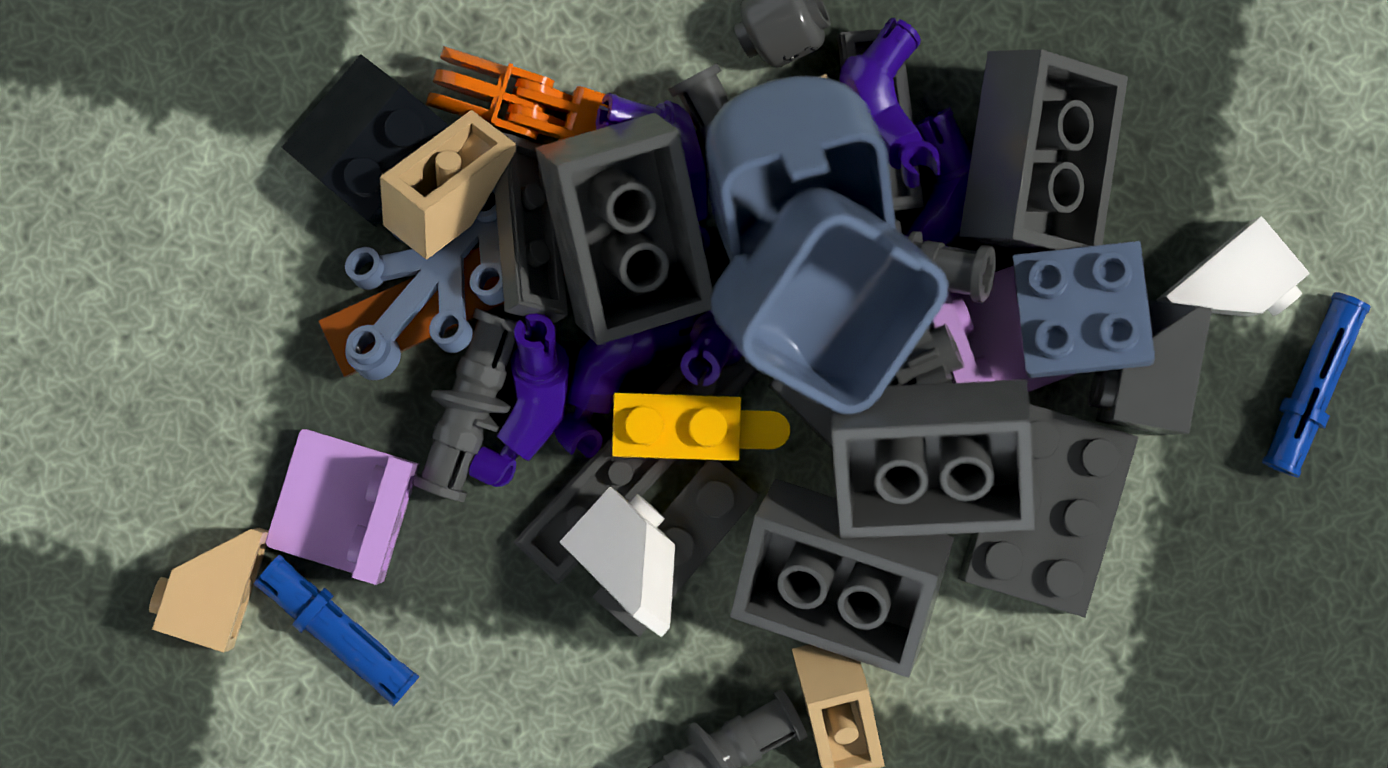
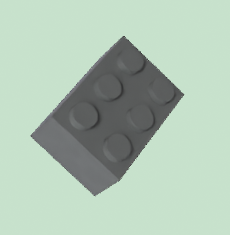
(1042, 152)
(626, 227)
(936, 461)
(1076, 496)
(835, 593)

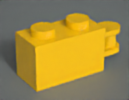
(692, 427)

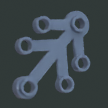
(440, 272)

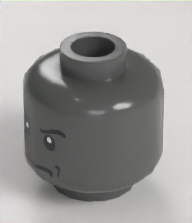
(781, 29)

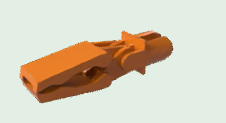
(526, 103)

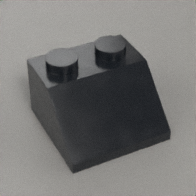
(362, 133)

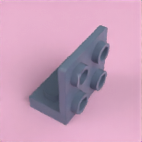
(1083, 309)

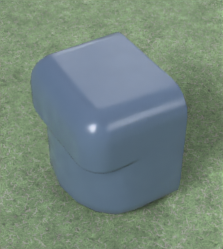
(789, 140)
(829, 300)

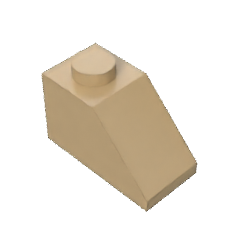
(444, 183)
(210, 593)
(838, 709)

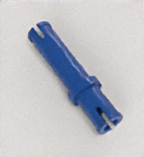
(1289, 452)
(335, 629)

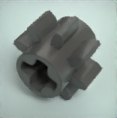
(931, 359)

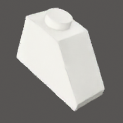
(1243, 275)
(627, 555)

